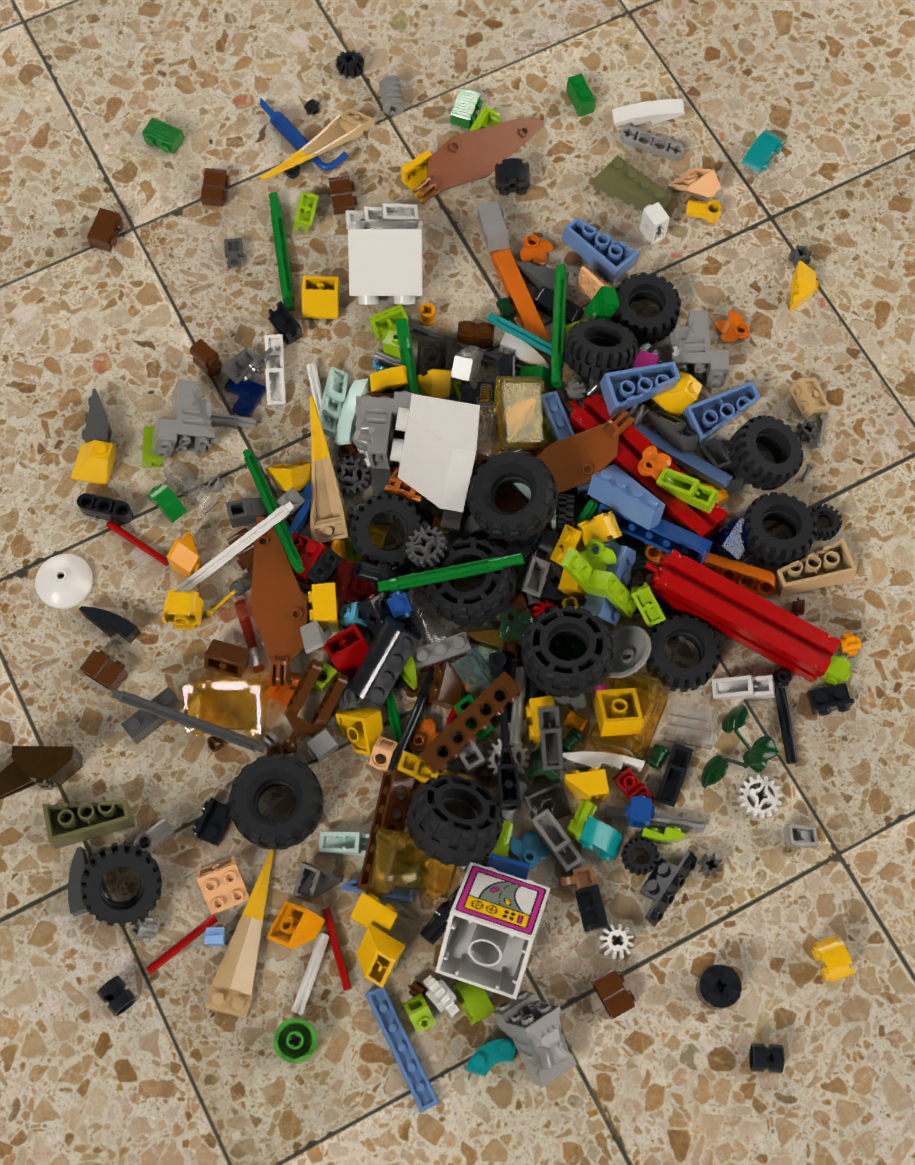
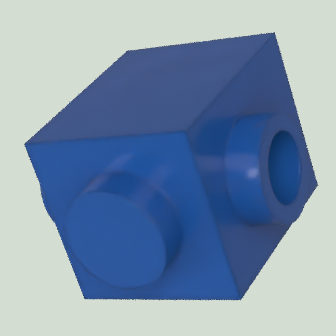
(400, 605)
(639, 811)

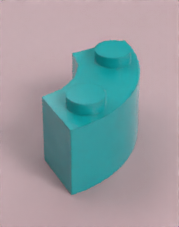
(762, 151)
(601, 839)
(490, 1054)

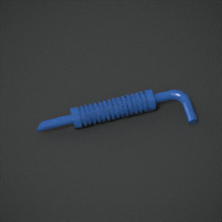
(296, 138)

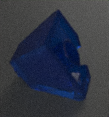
(731, 540)

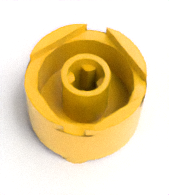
(601, 527)
(183, 609)
(833, 958)

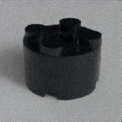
(512, 177)
(723, 976)

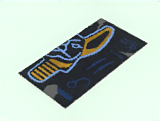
(474, 392)

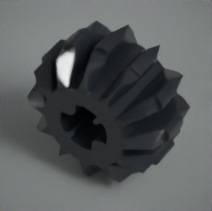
(350, 63)

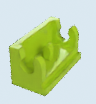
(485, 119)
(305, 211)
(385, 320)
(148, 458)
(647, 604)
(473, 1001)

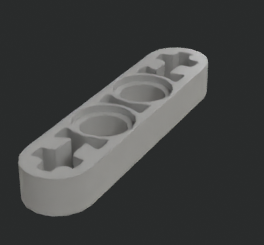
(651, 145)

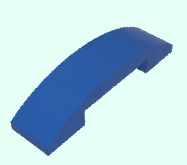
(304, 513)

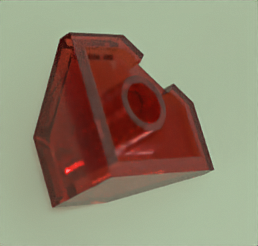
(348, 586)

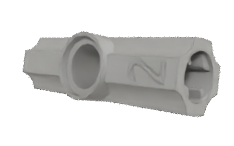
(155, 835)

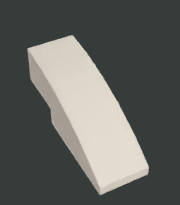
(522, 351)
(744, 688)

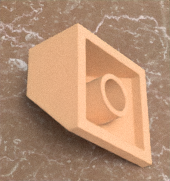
(697, 182)

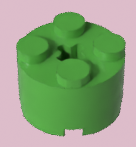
(285, 1035)

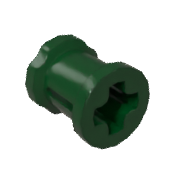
(505, 309)
(571, 741)
(657, 757)

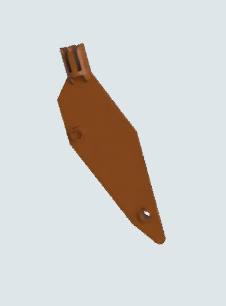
(475, 154)
(575, 458)
(277, 605)

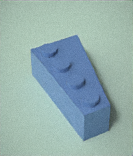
(599, 250)
(637, 385)
(716, 412)
(626, 496)
(602, 606)

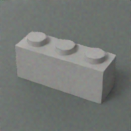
(493, 226)
(467, 363)

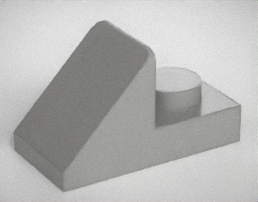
(314, 636)
(800, 836)

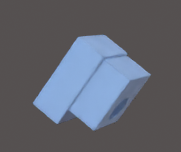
(215, 936)

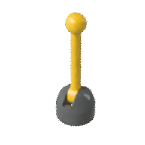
(236, 589)

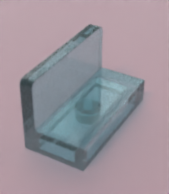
(473, 671)

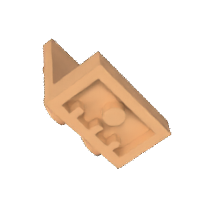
(590, 282)
(222, 885)

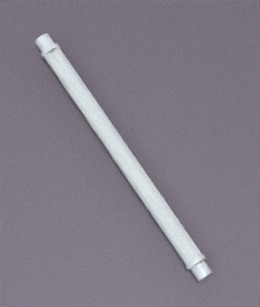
(235, 548)

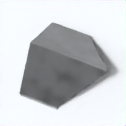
(313, 882)

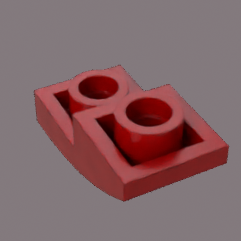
(630, 784)

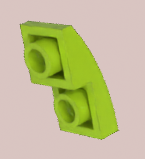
(669, 835)

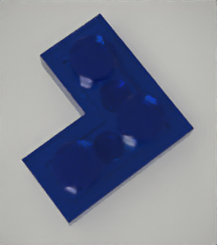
(249, 396)

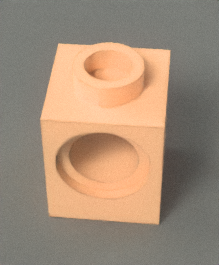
(387, 748)

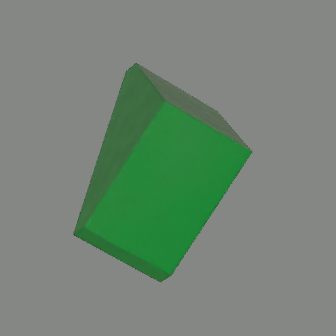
(538, 371)

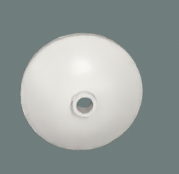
(70, 589)

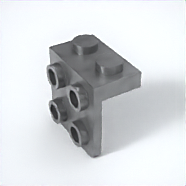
(244, 364)

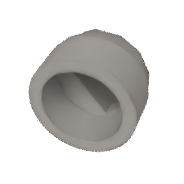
(218, 486)
(273, 736)

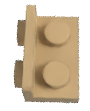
(809, 397)

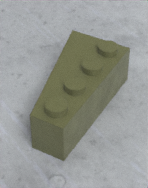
(630, 185)
(84, 821)

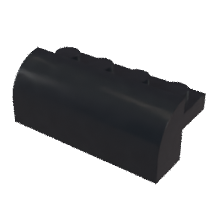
(383, 661)

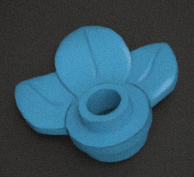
(529, 847)

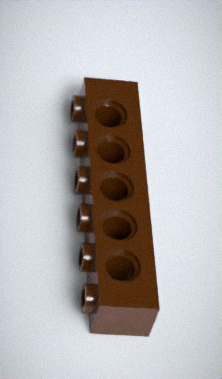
(502, 683)
(389, 814)

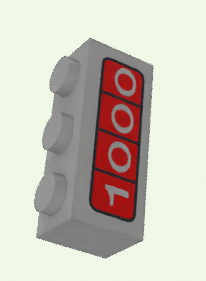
(440, 652)

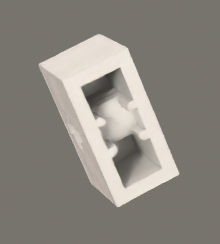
(654, 223)

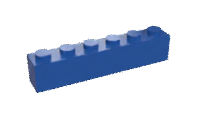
(664, 536)

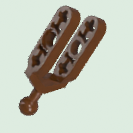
(299, 697)

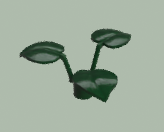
(755, 757)

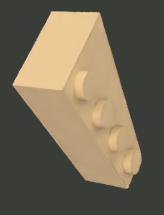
(818, 570)

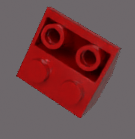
(309, 552)
(346, 650)

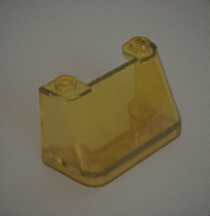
(520, 414)
(652, 701)
(228, 703)
(404, 865)

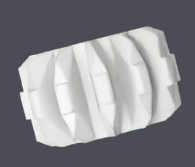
(616, 949)

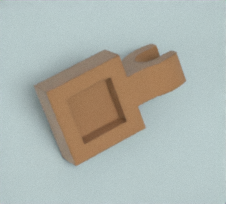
(580, 877)

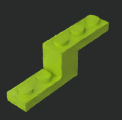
(599, 582)

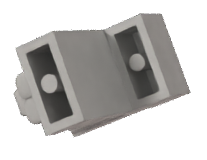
(692, 351)
(189, 423)
(377, 425)
(537, 1036)

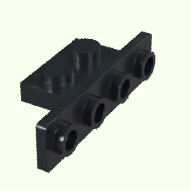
(665, 883)

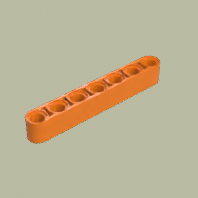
(518, 294)
(739, 571)

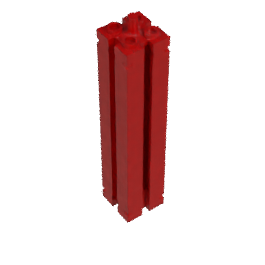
(629, 453)
(742, 615)

